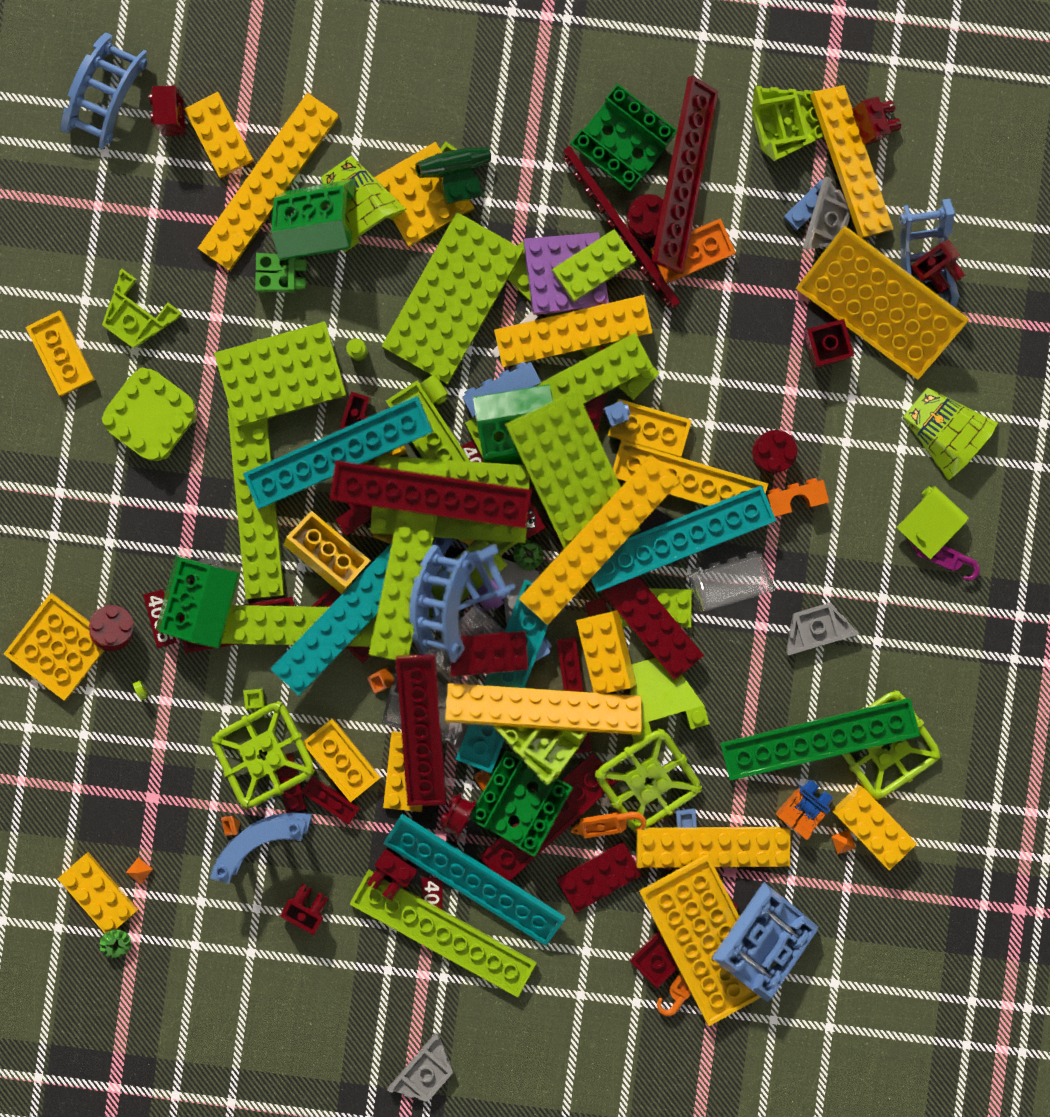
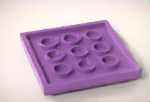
(545, 291)

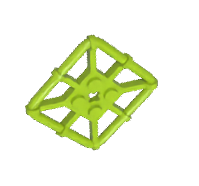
(885, 758)
(274, 759)
(653, 769)

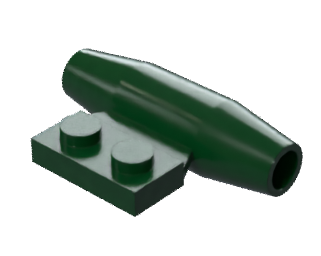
(456, 172)

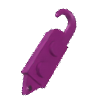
(950, 560)

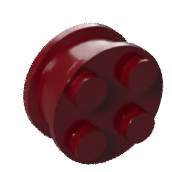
(645, 216)
(774, 451)
(111, 628)
(458, 816)

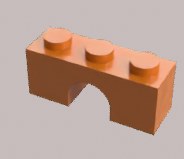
(813, 493)

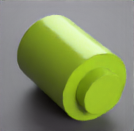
(357, 349)
(434, 390)

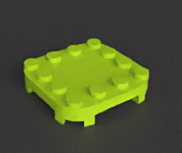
(150, 414)

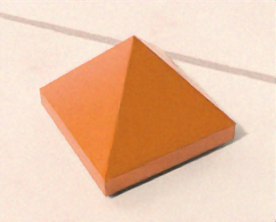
(230, 825)
(843, 842)
(139, 870)

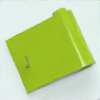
(932, 522)

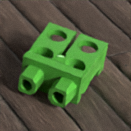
(278, 274)

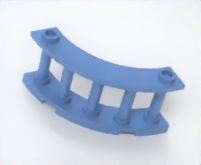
(83, 79)
(946, 217)
(478, 558)
(421, 601)
(270, 828)

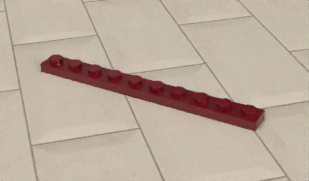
(614, 221)

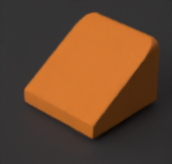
(381, 680)
(483, 777)

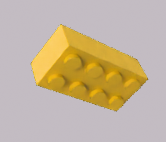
(326, 552)
(606, 652)
(874, 827)

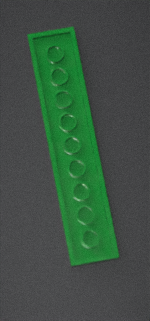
(820, 739)

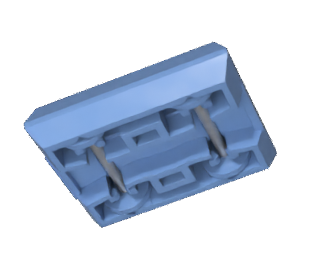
(760, 940)

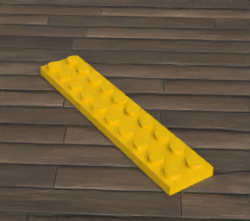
(267, 180)
(599, 539)
(543, 709)

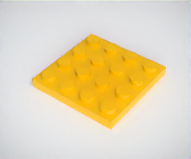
(421, 198)
(55, 647)

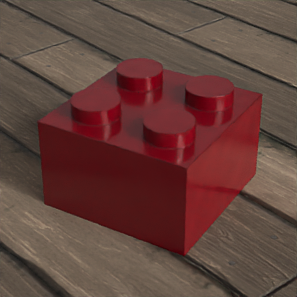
(168, 110)
(828, 344)

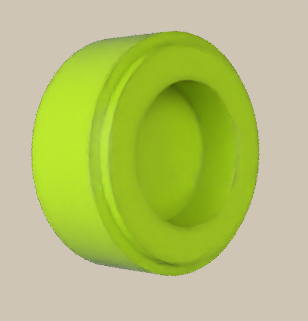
(140, 690)

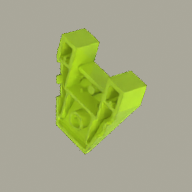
(664, 697)

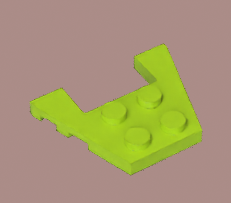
(131, 321)

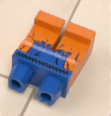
(804, 810)

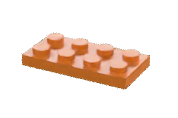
(706, 247)

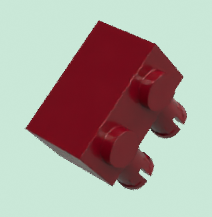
(872, 120)
(933, 262)
(396, 868)
(304, 918)

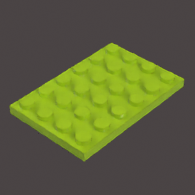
(280, 374)

